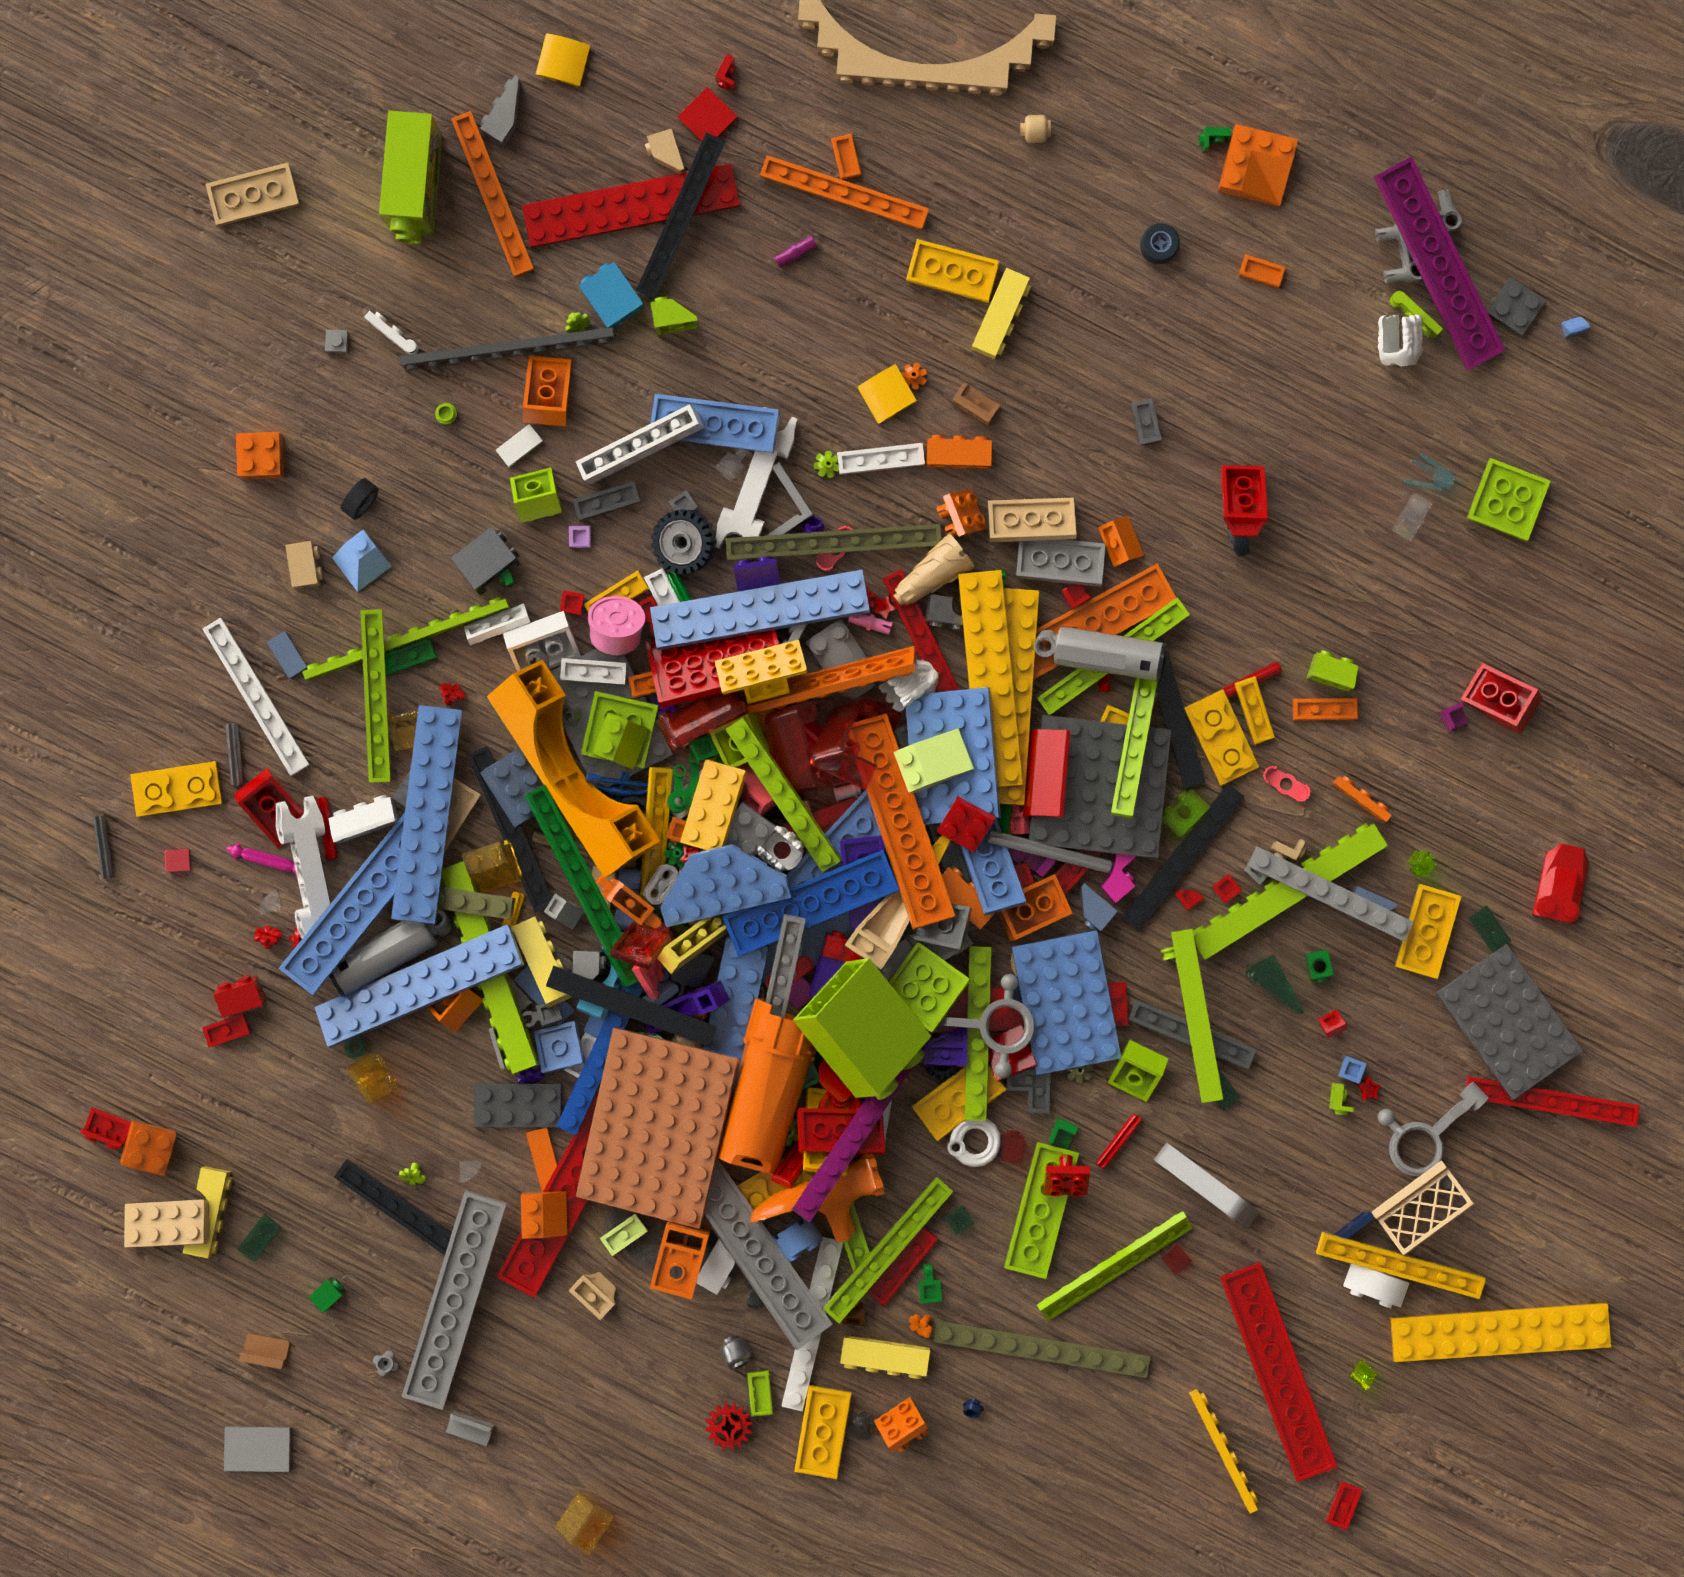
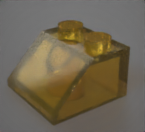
(493, 866)
(372, 1078)

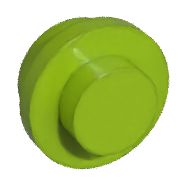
(446, 413)

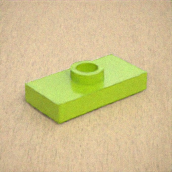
(760, 1393)

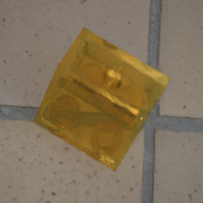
(584, 1522)

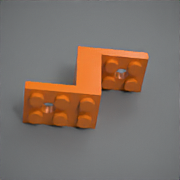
(684, 1248)

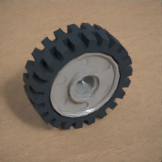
(698, 536)

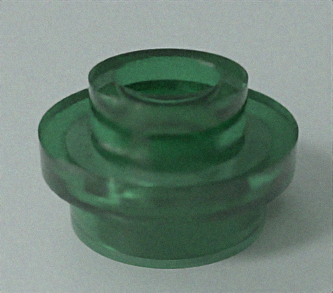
(355, 1054)

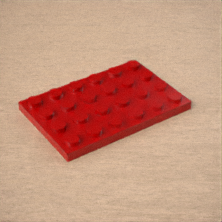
(691, 671)

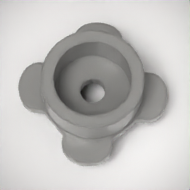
(379, 1361)

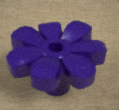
(530, 1075)

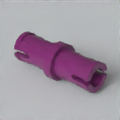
(795, 251)

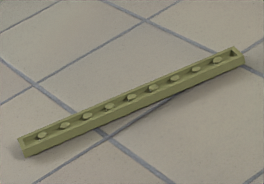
(833, 541)
(1041, 1348)

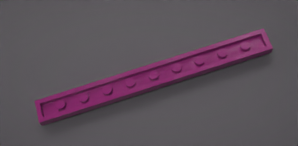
(843, 1152)

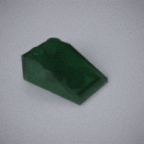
(1270, 977)

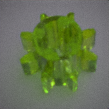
(1421, 863)

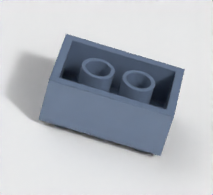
(509, 782)

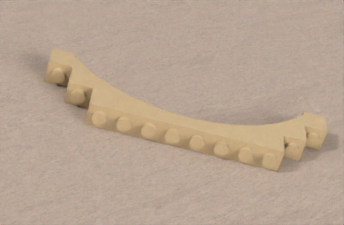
(978, 74)

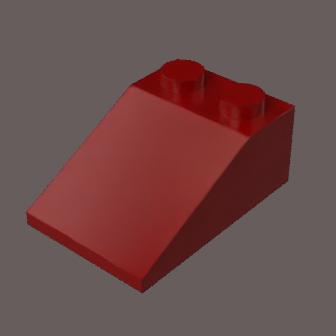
(1502, 698)
(259, 801)

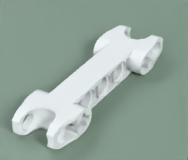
(742, 519)
(302, 836)

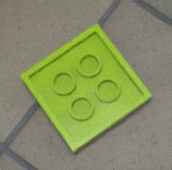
(1508, 499)
(629, 709)
(928, 985)

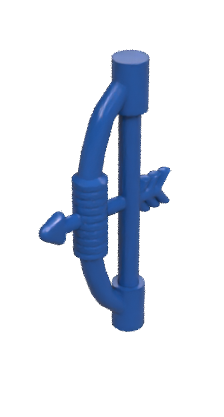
(618, 791)

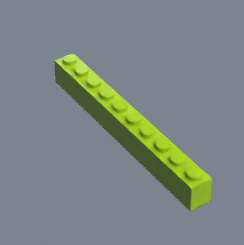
(1279, 896)
(498, 991)

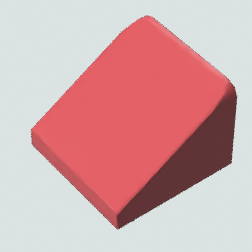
(177, 860)

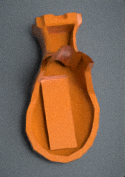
(860, 1180)

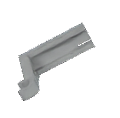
(797, 498)

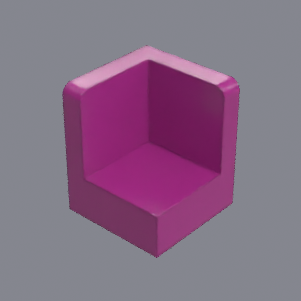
(1453, 717)
(1039, 864)
(800, 993)

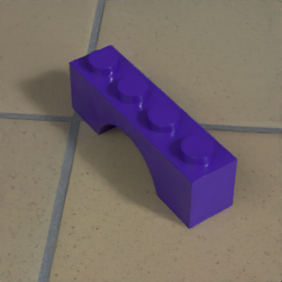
(697, 1001)

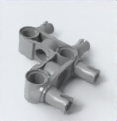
(1405, 273)

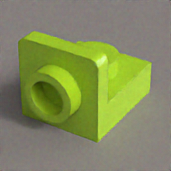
(1339, 1095)

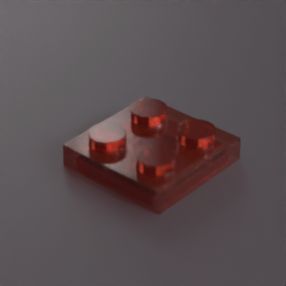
(640, 945)

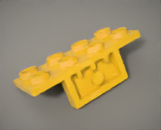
(762, 671)

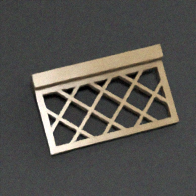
(1413, 1191)

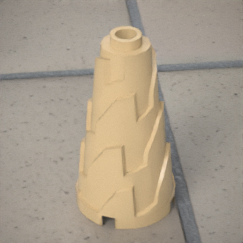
(934, 571)

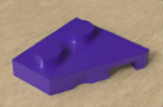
(947, 1049)

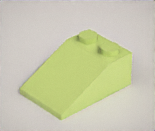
(933, 761)

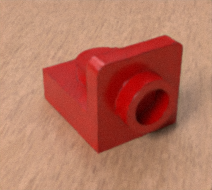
(726, 69)

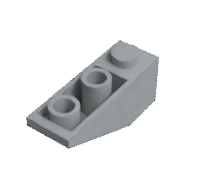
(502, 120)

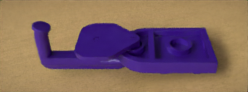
(852, 851)

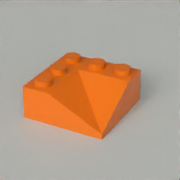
(1257, 165)

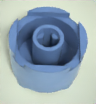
(797, 1237)

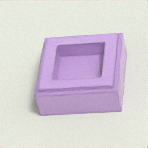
(579, 536)

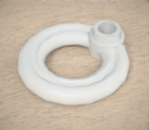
(970, 1159)

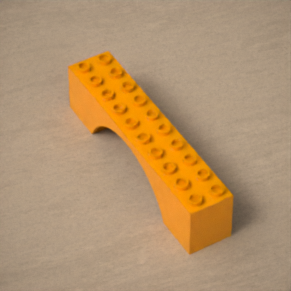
(532, 711)

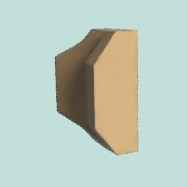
(595, 1293)

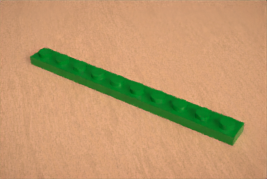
(579, 878)

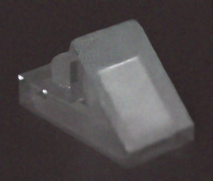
(1412, 516)

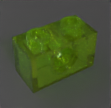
(1196, 808)

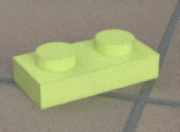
(623, 1234)

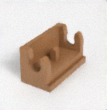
(975, 404)

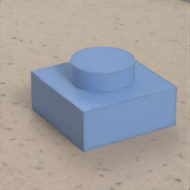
(1352, 1069)

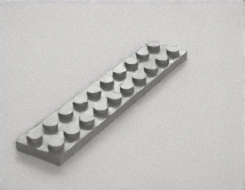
(763, 1262)
(454, 1299)

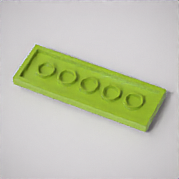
(1037, 1216)

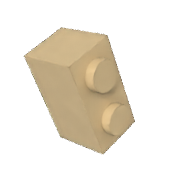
(303, 565)

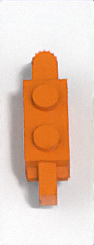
(628, 902)

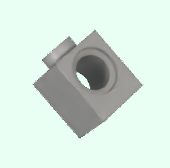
(564, 911)

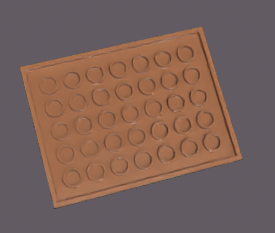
(657, 1127)

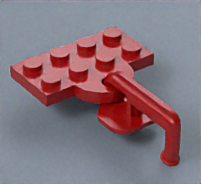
(824, 1125)

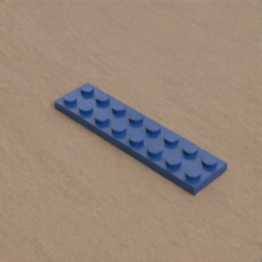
(814, 900)

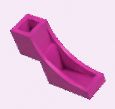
(1118, 882)

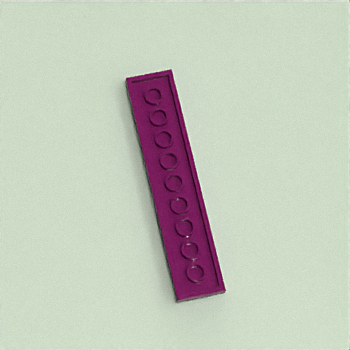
(1439, 263)

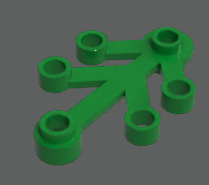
(678, 785)

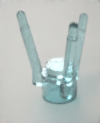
(1441, 476)

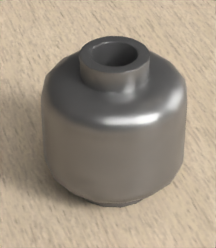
(735, 1352)

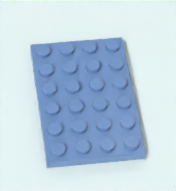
(972, 714)
(1069, 1001)

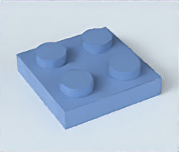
(559, 1047)

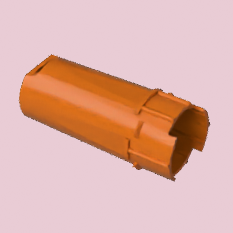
(765, 1090)

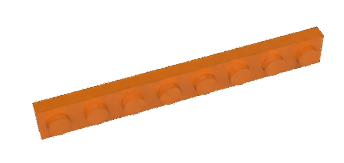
(844, 192)
(492, 194)

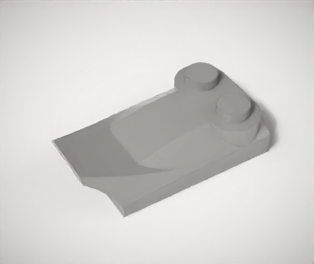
(837, 647)

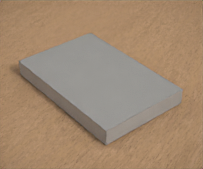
(257, 1449)

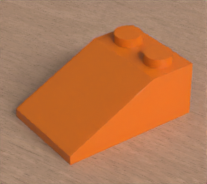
(546, 391)
(1043, 906)

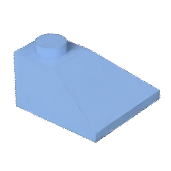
(361, 560)

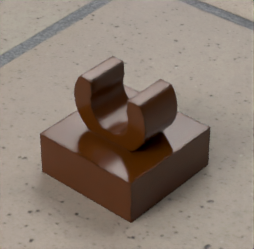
(855, 1316)

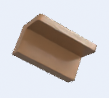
(265, 1351)

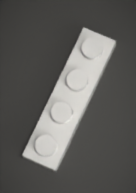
(881, 458)

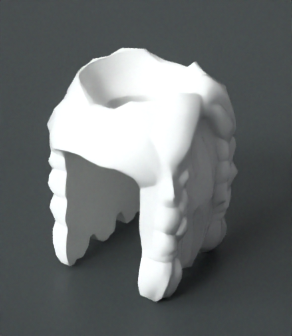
(1389, 340)
(905, 689)
(767, 854)

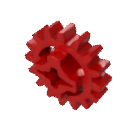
(718, 1427)

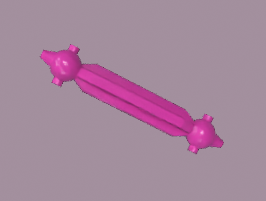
(262, 858)

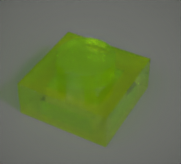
(1363, 1374)

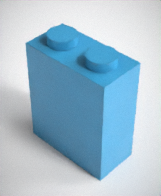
(611, 295)

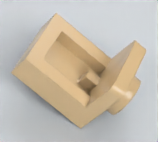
(1286, 852)

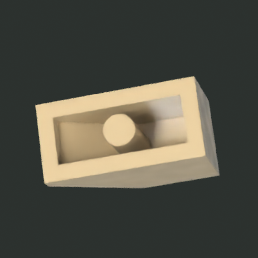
(665, 150)

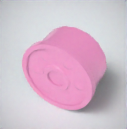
(616, 625)

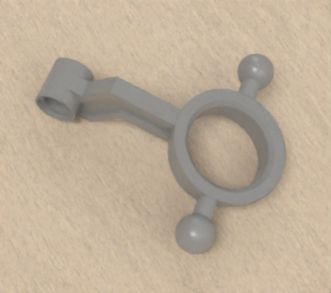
(1009, 983)
(1471, 1096)

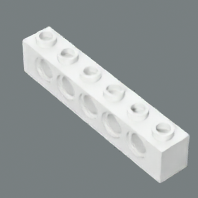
(640, 444)

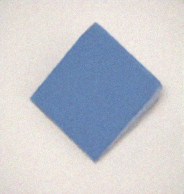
(1574, 326)

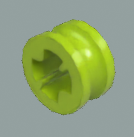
(1168, 953)

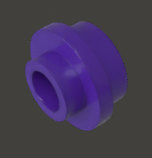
(813, 524)

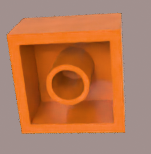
(260, 455)
(148, 1147)

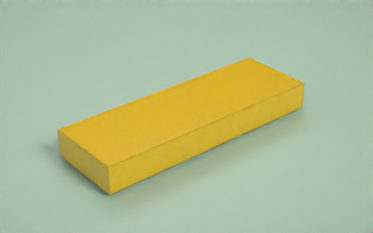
(629, 587)
(1254, 710)

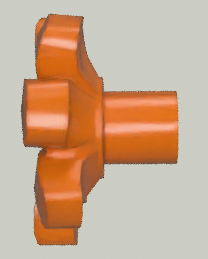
(915, 380)
(921, 1325)

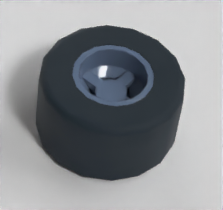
(1160, 236)

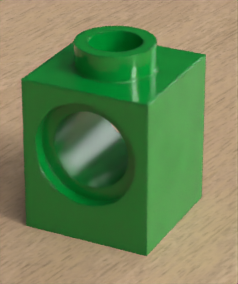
(1311, 958)
(327, 1294)

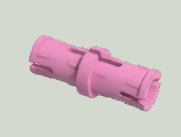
(871, 623)

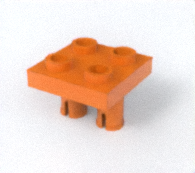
(964, 513)
(901, 1425)

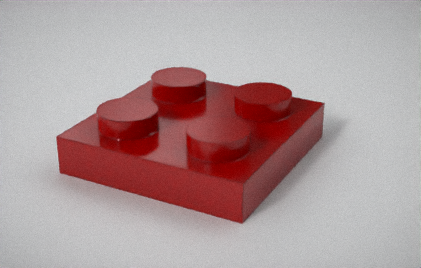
(966, 824)

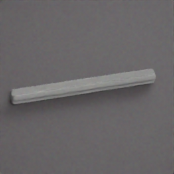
(1049, 851)

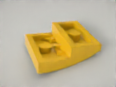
(562, 59)
(886, 394)

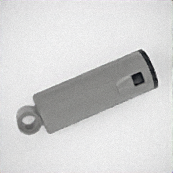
(1104, 652)
(386, 952)

